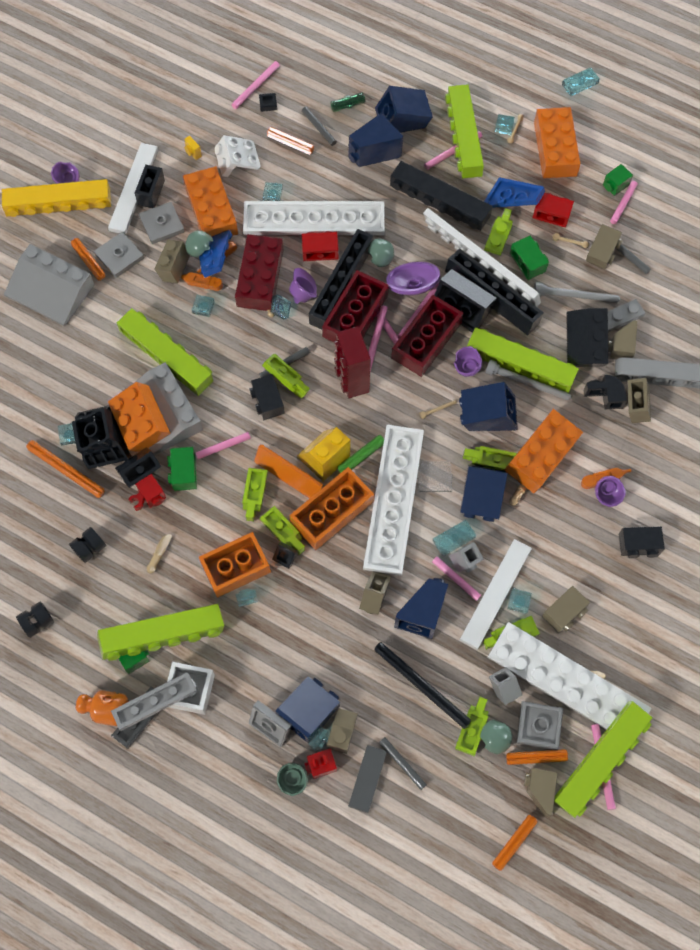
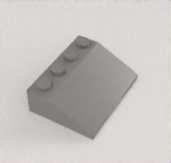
(48, 285)
(173, 405)

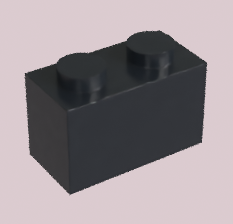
(149, 186)
(267, 397)
(138, 467)
(641, 541)

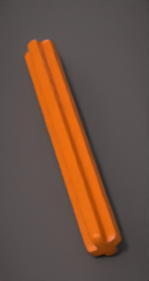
(65, 469)

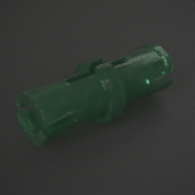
(347, 101)

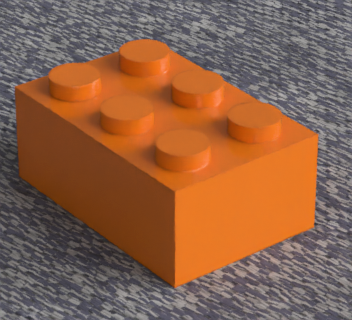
(138, 417)
(235, 564)

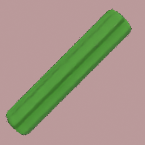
(362, 453)

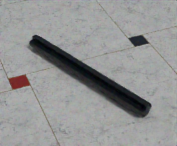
(420, 683)

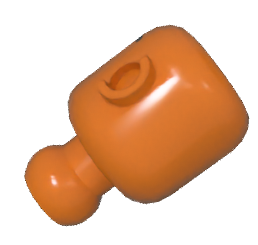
(101, 706)

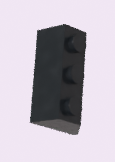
(465, 297)
(587, 337)

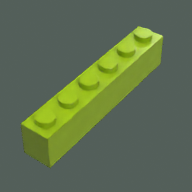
(465, 131)
(163, 349)
(523, 360)
(160, 632)
(602, 759)

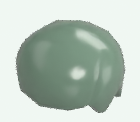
(198, 242)
(381, 251)
(496, 736)
(292, 779)

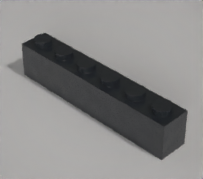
(440, 196)
(350, 261)
(508, 301)

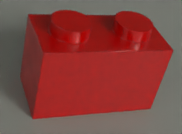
(553, 210)
(320, 246)

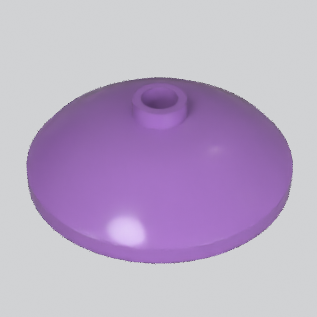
(413, 278)

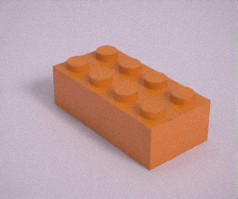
(557, 142)
(210, 202)
(543, 451)
(332, 508)

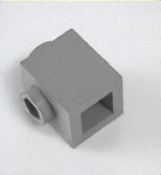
(466, 558)
(505, 685)

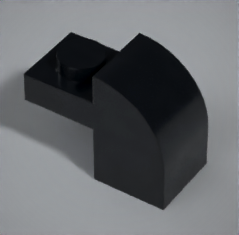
(610, 388)

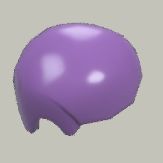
(64, 173)
(468, 361)
(610, 491)

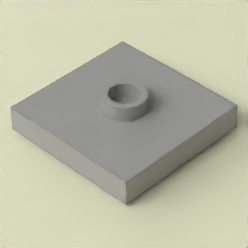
(161, 222)
(119, 254)
(269, 723)
(540, 725)

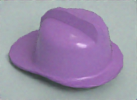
(303, 286)

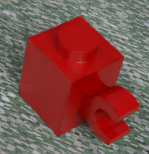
(149, 492)
(320, 764)

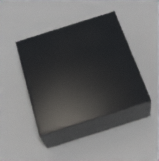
(268, 102)
(284, 555)

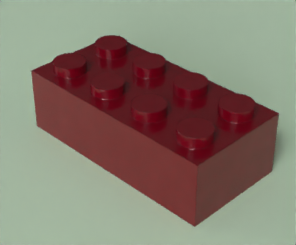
(259, 272)
(356, 306)
(427, 335)
(352, 362)

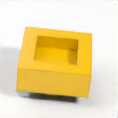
(192, 147)

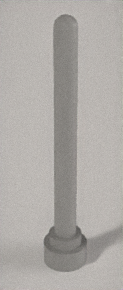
(542, 290)
(494, 368)

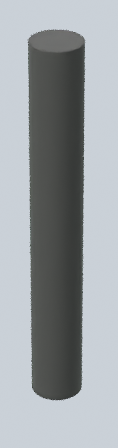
(319, 126)
(635, 260)
(289, 360)
(403, 763)

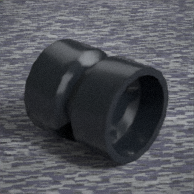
(87, 544)
(41, 615)

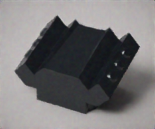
(99, 438)

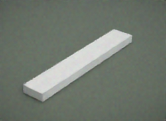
(127, 202)
(495, 594)

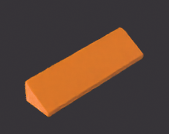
(287, 472)

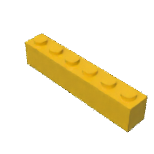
(56, 197)

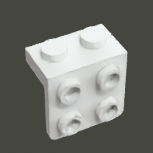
(236, 152)

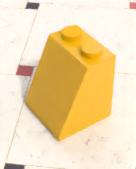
(326, 453)

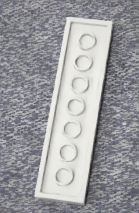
(313, 216)
(450, 234)
(393, 500)
(560, 676)

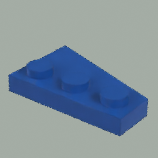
(514, 193)
(213, 259)

